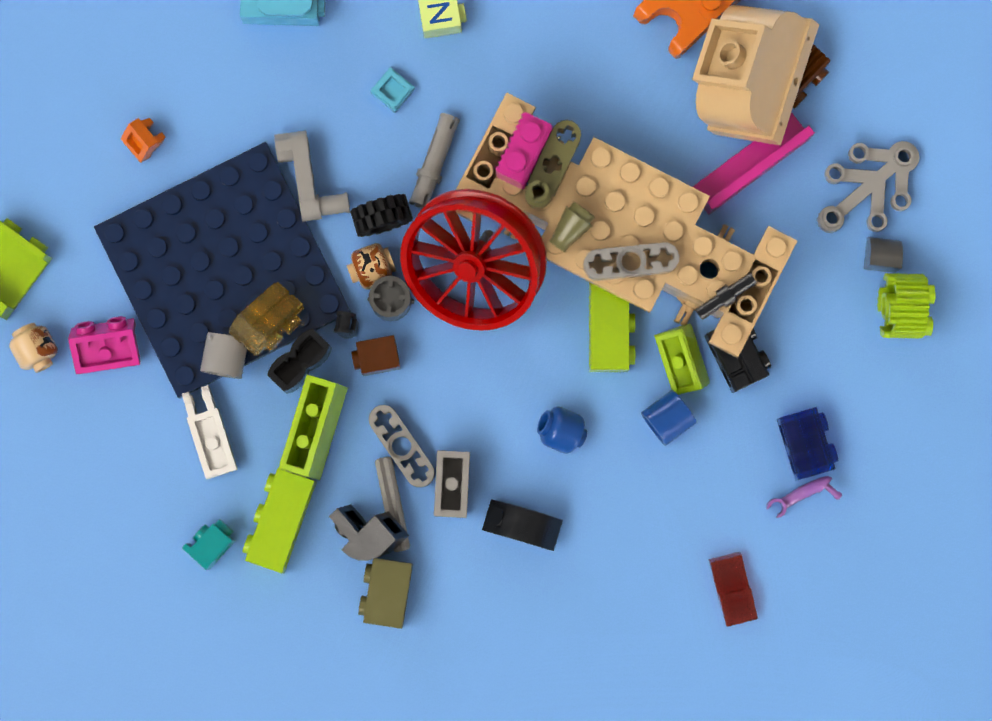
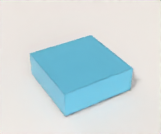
(392, 90)

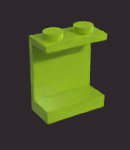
(19, 265)

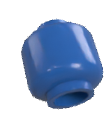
(562, 429)

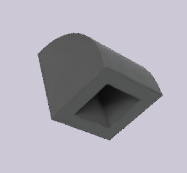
(883, 255)

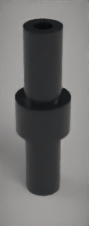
(726, 296)

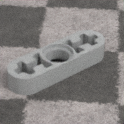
(637, 249)
(395, 421)

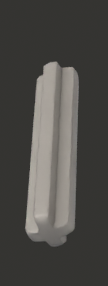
(391, 495)

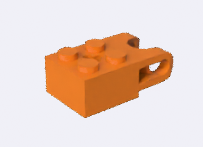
(690, 15)

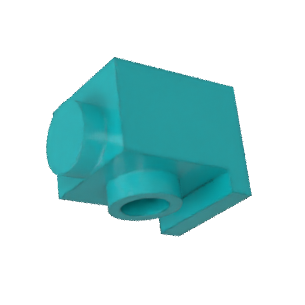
(210, 544)

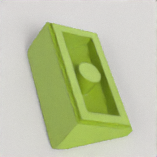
(682, 359)

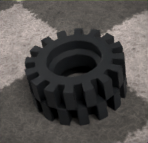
(381, 215)

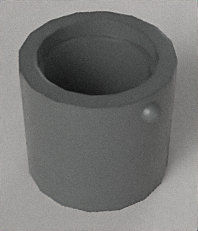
(390, 298)

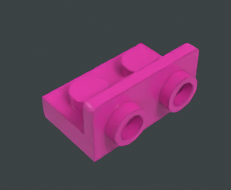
(104, 345)

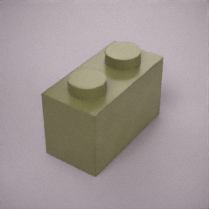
(386, 592)

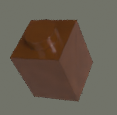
(376, 356)

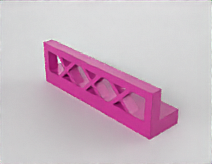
(750, 165)

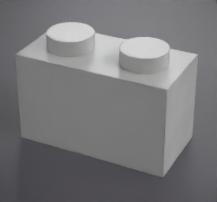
(451, 484)

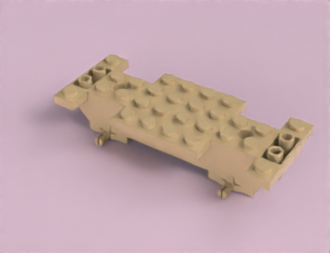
(633, 208)

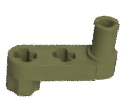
(552, 148)

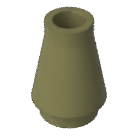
(572, 226)

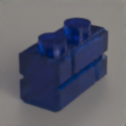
(807, 444)

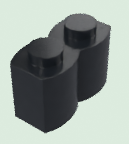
(306, 354)

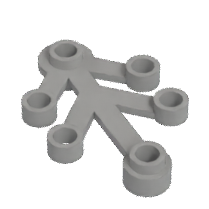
(872, 184)

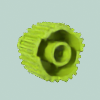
(906, 306)

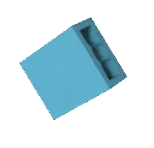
(282, 12)

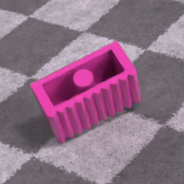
(523, 150)

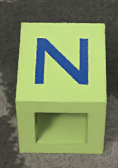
(441, 17)

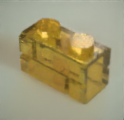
(266, 319)

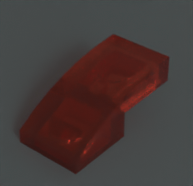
(733, 589)

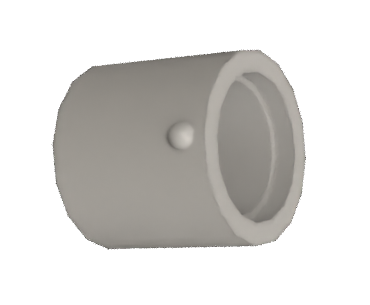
(223, 356)

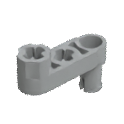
(295, 148)

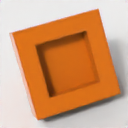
(140, 139)

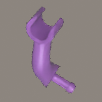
(803, 492)

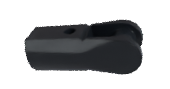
(346, 324)

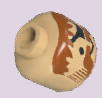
(370, 265)
(33, 347)

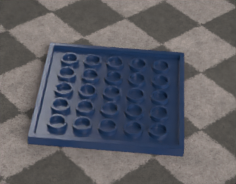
(212, 250)

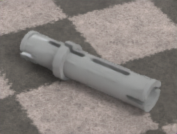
(430, 172)

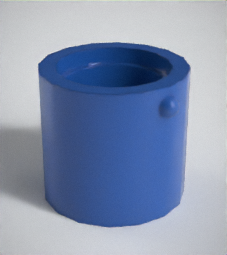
(668, 417)

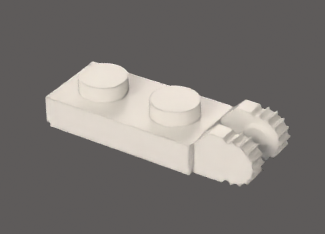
(209, 436)

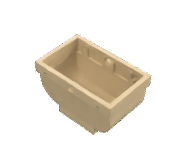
(752, 72)

